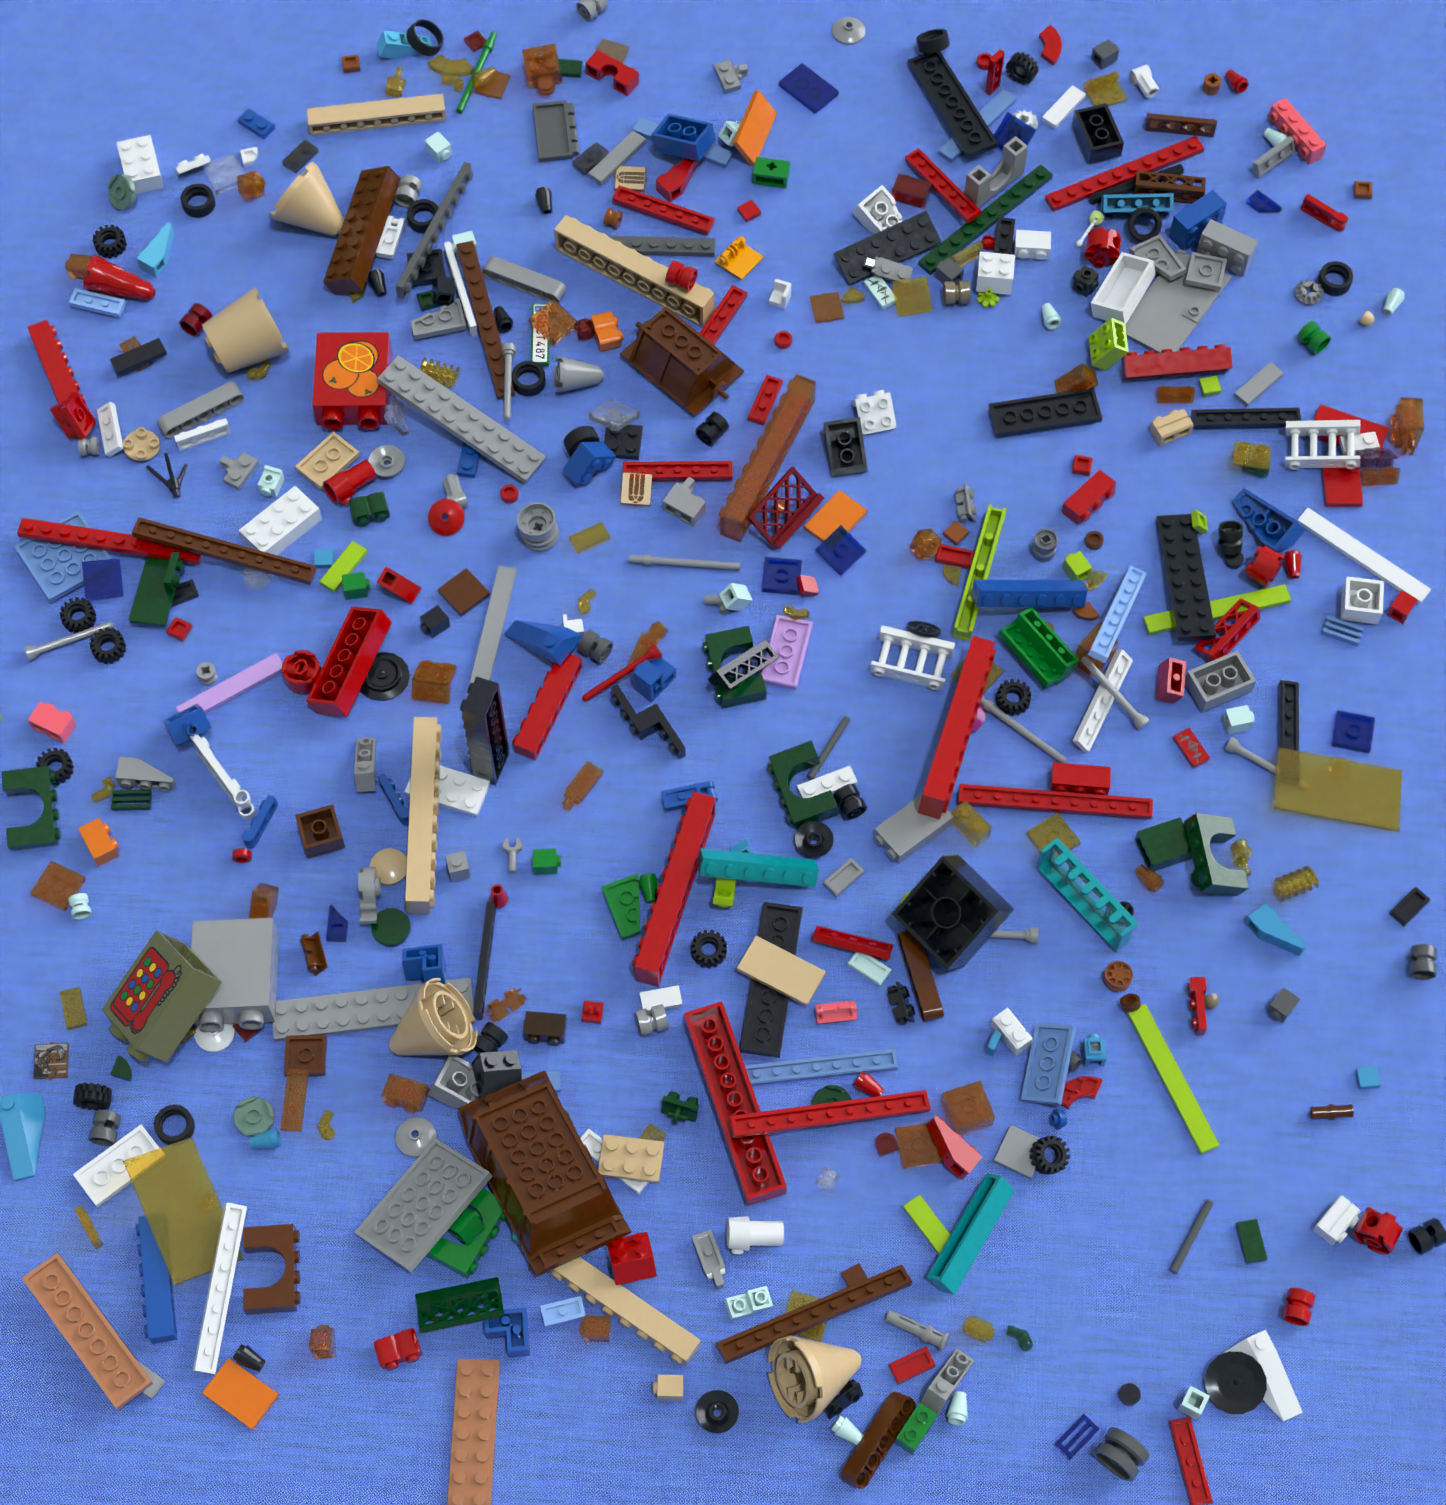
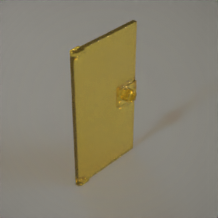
(1338, 789)
(179, 1207)

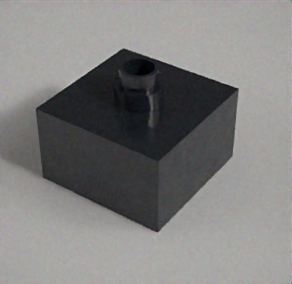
(952, 911)

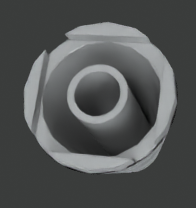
(574, 374)

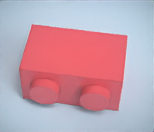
(52, 722)

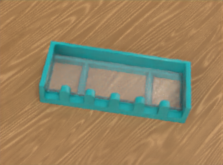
(1086, 894)

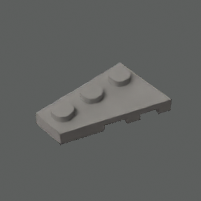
(1163, 256)
(443, 321)

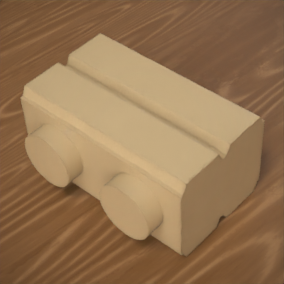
(1171, 427)

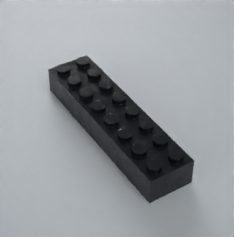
(485, 729)

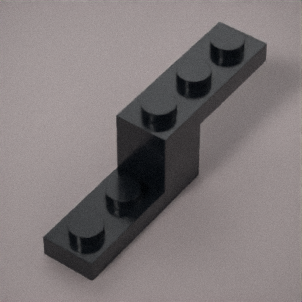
(647, 722)

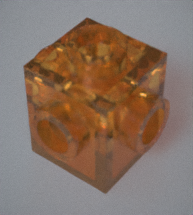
(250, 184)
(925, 543)

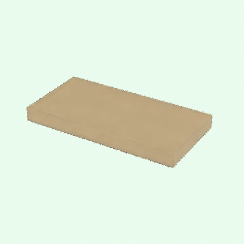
(781, 971)

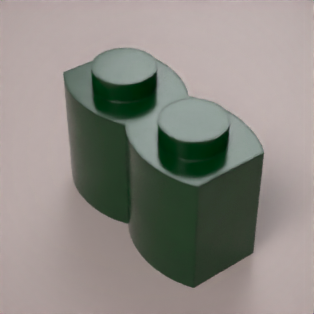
(369, 509)

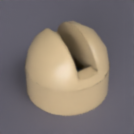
(1367, 319)

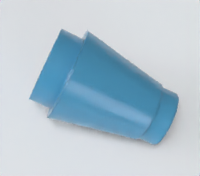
(266, 1140)

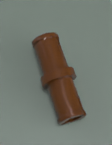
(1331, 1111)

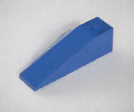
(1268, 523)
(544, 639)

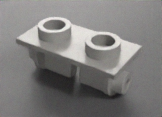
(968, 509)

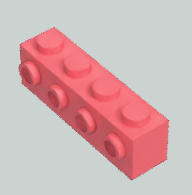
(1292, 124)

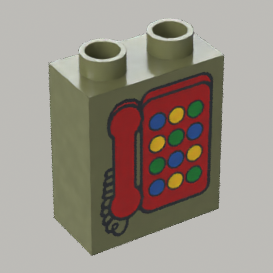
(160, 998)

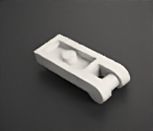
(390, 237)

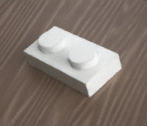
(186, 166)
(1362, 441)

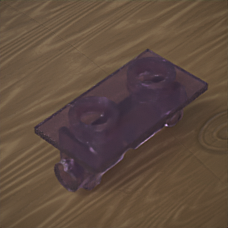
(1383, 458)

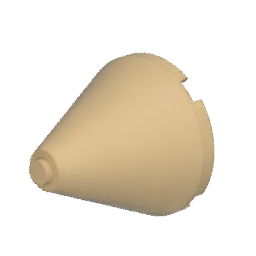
(309, 204)
(435, 1023)
(809, 1374)

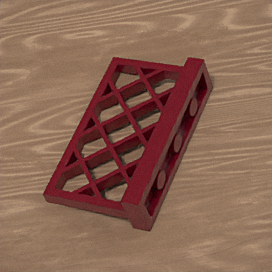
(791, 522)

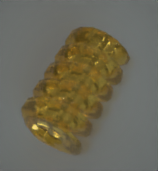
(440, 374)
(1293, 881)

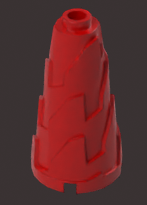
(113, 280)

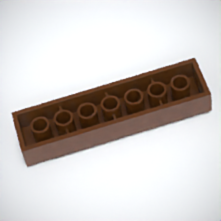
(361, 230)

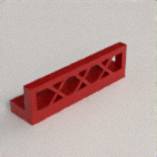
(1235, 632)

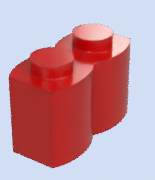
(398, 1349)

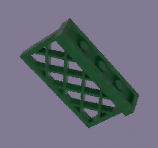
(463, 1296)

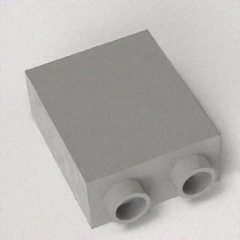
(246, 961)

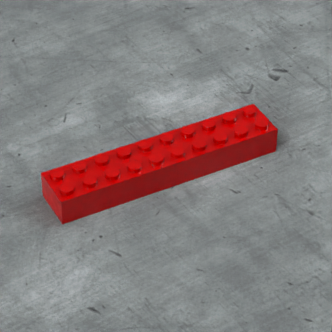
(957, 728)
(674, 890)
(730, 1096)

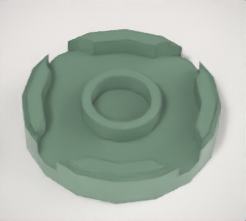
(122, 192)
(253, 1116)

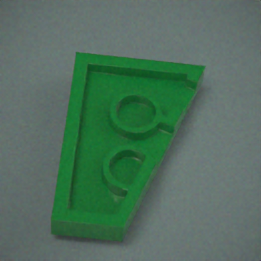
(624, 905)

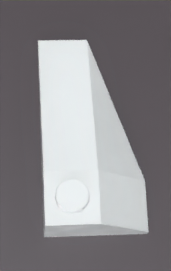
(878, 211)
(1279, 1392)

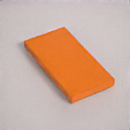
(754, 127)

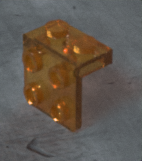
(433, 681)

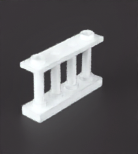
(1322, 428)
(907, 641)

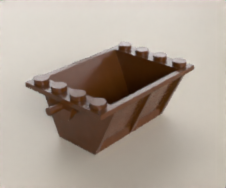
(681, 361)

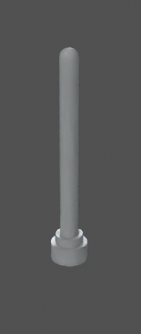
(508, 352)
(33, 651)
(1138, 718)
(1234, 746)
(1030, 934)

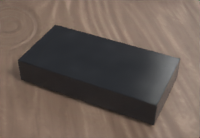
(1409, 906)

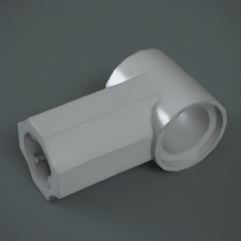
(454, 491)

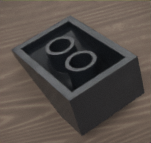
(845, 446)
(496, 1071)

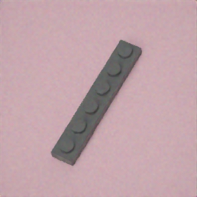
(669, 245)

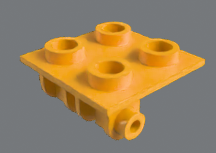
(739, 258)

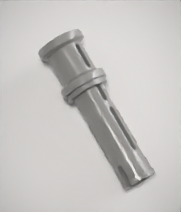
(924, 1332)

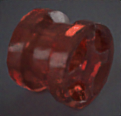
(584, 329)

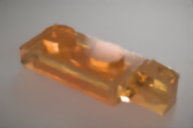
(581, 785)

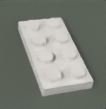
(459, 791)
(106, 1173)

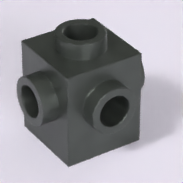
(1085, 281)

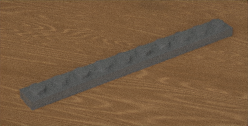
(433, 231)

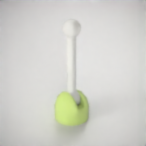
(1095, 219)

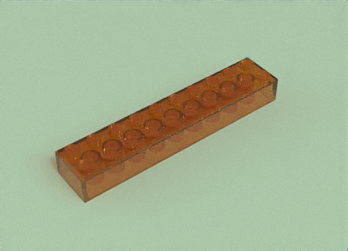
(767, 457)

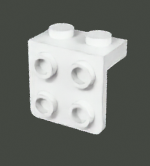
(875, 412)

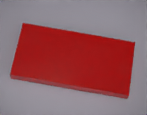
(1366, 426)

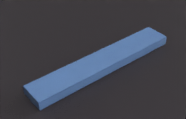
(989, 113)
(714, 154)

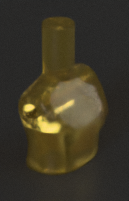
(395, 84)
(1241, 855)

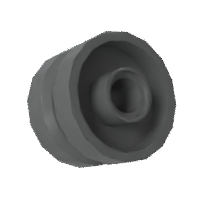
(1121, 1454)

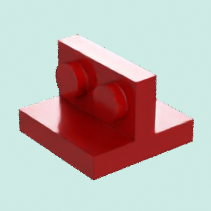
(73, 416)

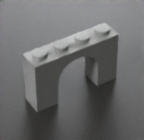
(983, 186)

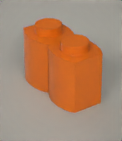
(606, 331)

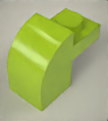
(724, 892)

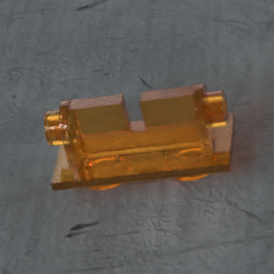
(1177, 394)
(1379, 476)
(642, 646)
(511, 999)

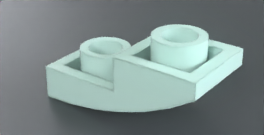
(748, 1303)

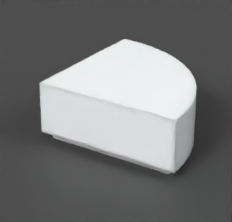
(249, 156)

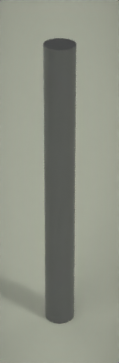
(829, 746)
(1191, 1236)

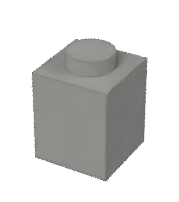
(458, 866)

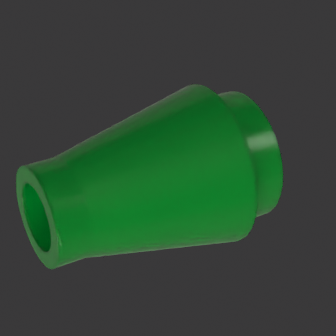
(649, 885)

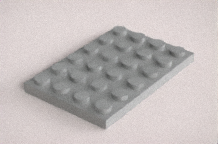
(423, 1205)

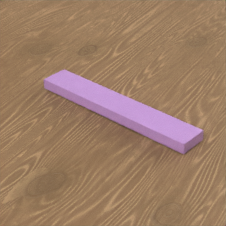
(236, 685)

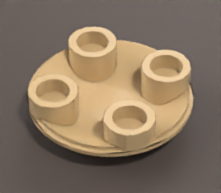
(141, 444)
(390, 865)

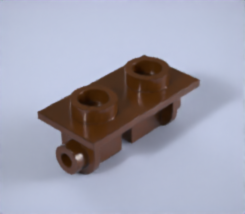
(315, 958)

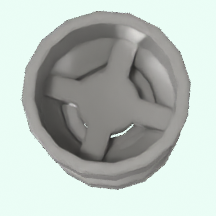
(89, 446)

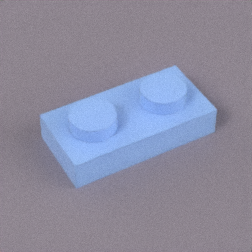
(563, 1311)

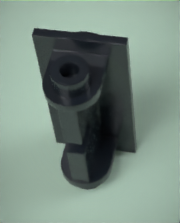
(900, 995)
(849, 1394)

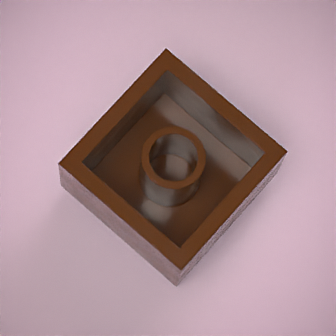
(320, 831)

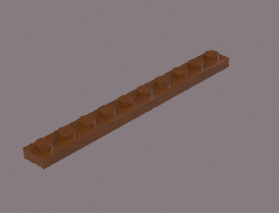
(483, 315)
(224, 551)
(813, 1314)

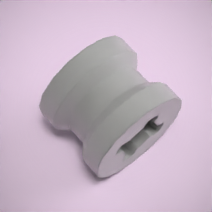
(206, 678)

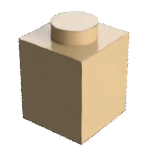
(669, 1387)

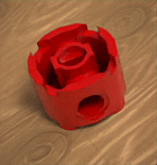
(1102, 247)
(1265, 565)
(301, 671)
(1378, 1231)

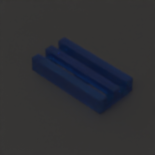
(1064, 1450)

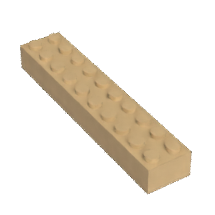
(631, 270)
(423, 816)

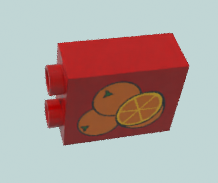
(347, 379)

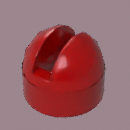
(988, 242)

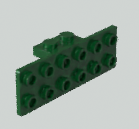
(156, 590)

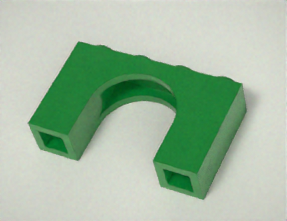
(464, 1258)

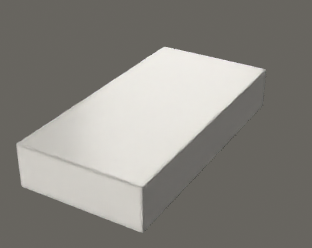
(668, 996)

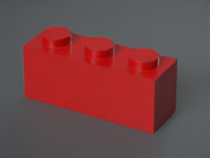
(1089, 497)
(1080, 778)

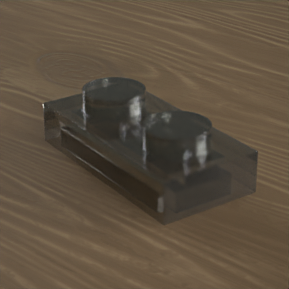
(300, 156)
(590, 158)

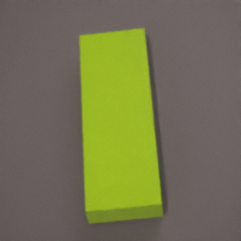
(343, 565)
(927, 1223)

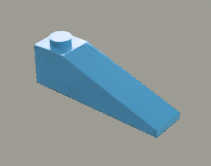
(22, 1127)

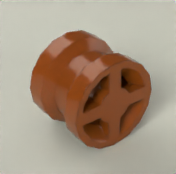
(1209, 88)
(613, 218)

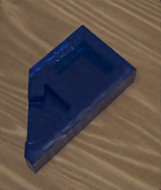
(1262, 203)
(336, 927)

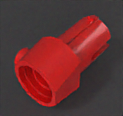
(343, 484)

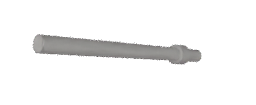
(647, 559)
(989, 706)

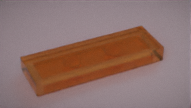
(294, 1100)

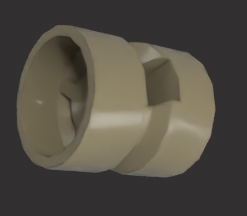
(956, 292)

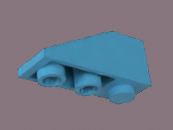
(1271, 929)

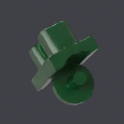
(680, 1109)

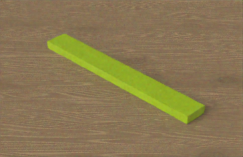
(1262, 598)
(1173, 1080)

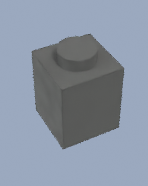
(1105, 54)
(949, 271)
(1282, 1005)

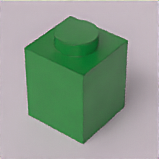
(355, 585)
(546, 861)

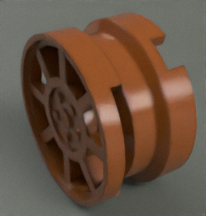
(1118, 976)

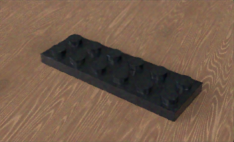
(893, 243)
(1045, 412)

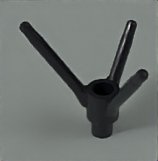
(172, 483)

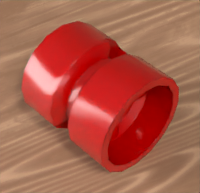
(681, 275)
(1298, 1306)

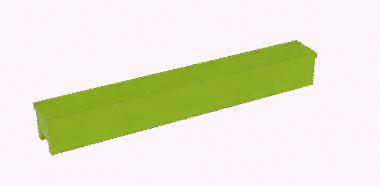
(979, 570)

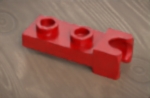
(1197, 990)

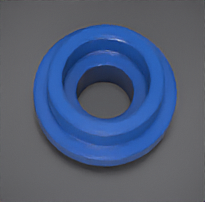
(1058, 1118)

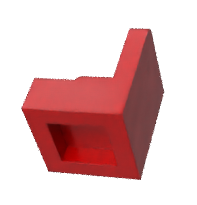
(1401, 607)

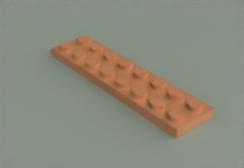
(87, 1331)
(474, 1432)

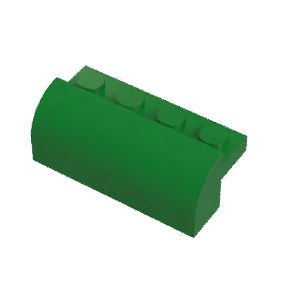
(1039, 648)

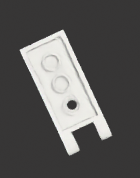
(230, 786)

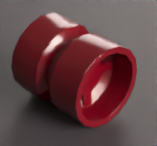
(193, 320)

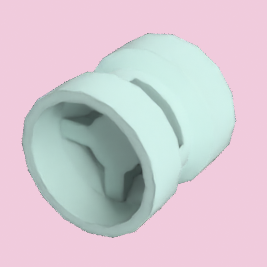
(79, 905)

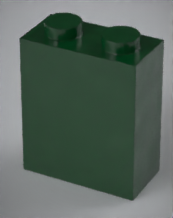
(1164, 844)

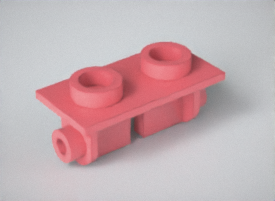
(836, 1012)

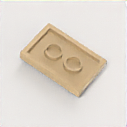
(327, 460)
(631, 1158)

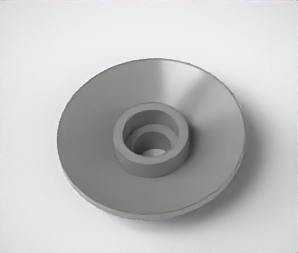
(848, 30)
(387, 454)
(414, 1146)

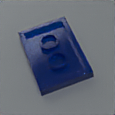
(808, 88)

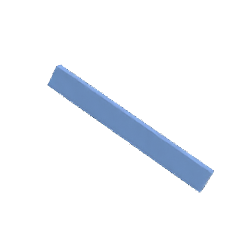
(822, 1067)

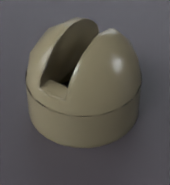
(1211, 1000)

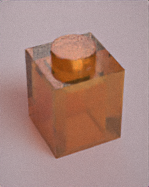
(77, 266)
(596, 1328)

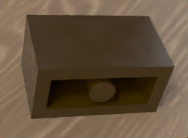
(545, 1028)

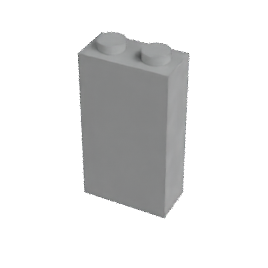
(909, 831)

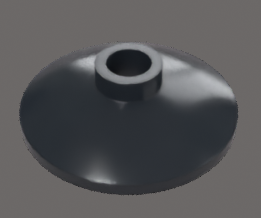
(814, 831)
(714, 1401)

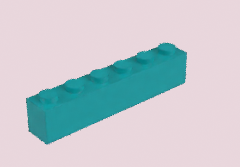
(757, 867)
(970, 1233)

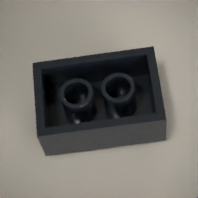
(1097, 133)

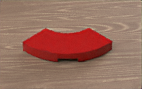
(1052, 44)
(1080, 1088)

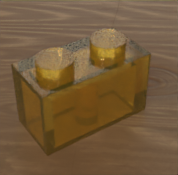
(970, 824)

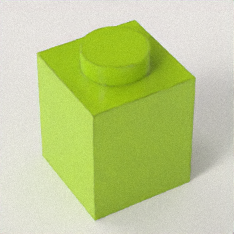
(1077, 566)

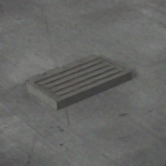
(555, 131)

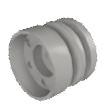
(538, 526)

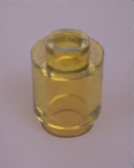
(979, 1329)

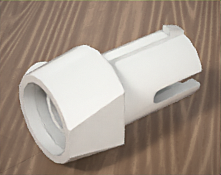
(744, 1233)

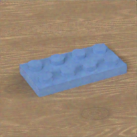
(1048, 1064)

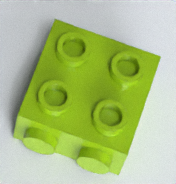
(1108, 344)

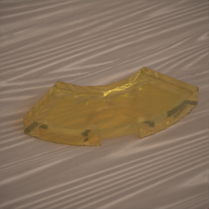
(450, 67)

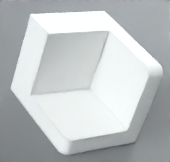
(780, 294)
(575, 625)

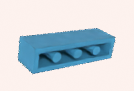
(1129, 202)

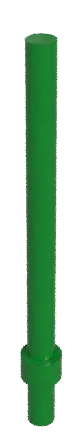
(487, 48)

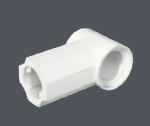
(1143, 78)

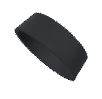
(418, 45)

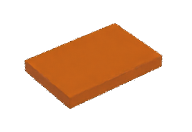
(836, 512)
(240, 1394)

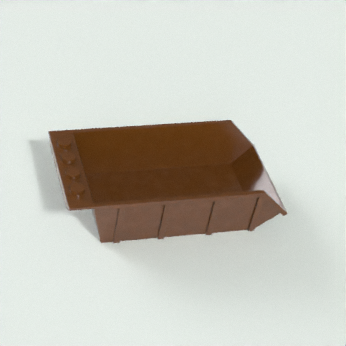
(541, 1173)

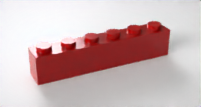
(53, 360)
(1175, 363)
(546, 707)

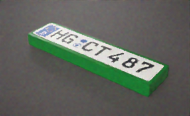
(539, 343)

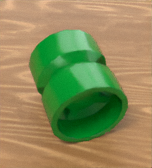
(1316, 339)

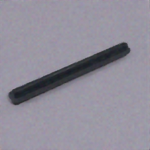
(1129, 186)

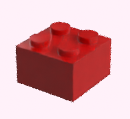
(632, 1258)

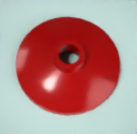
(455, 517)

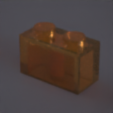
(405, 1094)

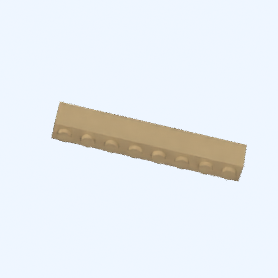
(376, 114)
(628, 1309)

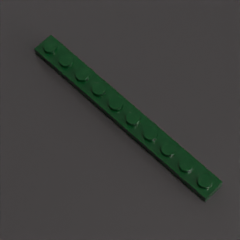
(989, 216)

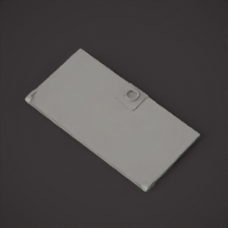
(1170, 310)

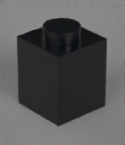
(443, 290)
(434, 622)

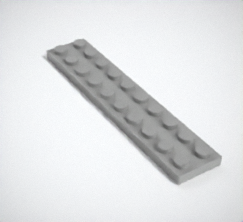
(461, 419)
(351, 1010)

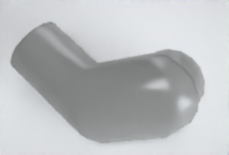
(715, 599)

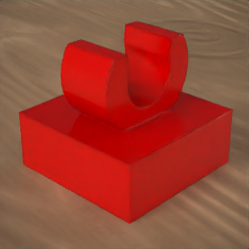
(592, 1012)

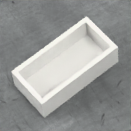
(1123, 288)
(281, 523)

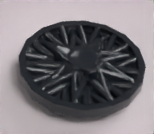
(923, 629)

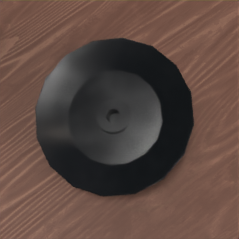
(386, 677)
(1235, 1382)

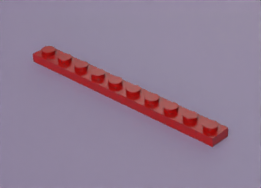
(1124, 173)
(100, 540)
(1056, 801)
(829, 1114)

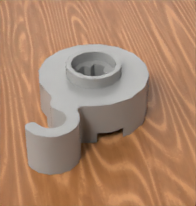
(370, 888)

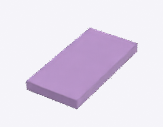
(790, 643)

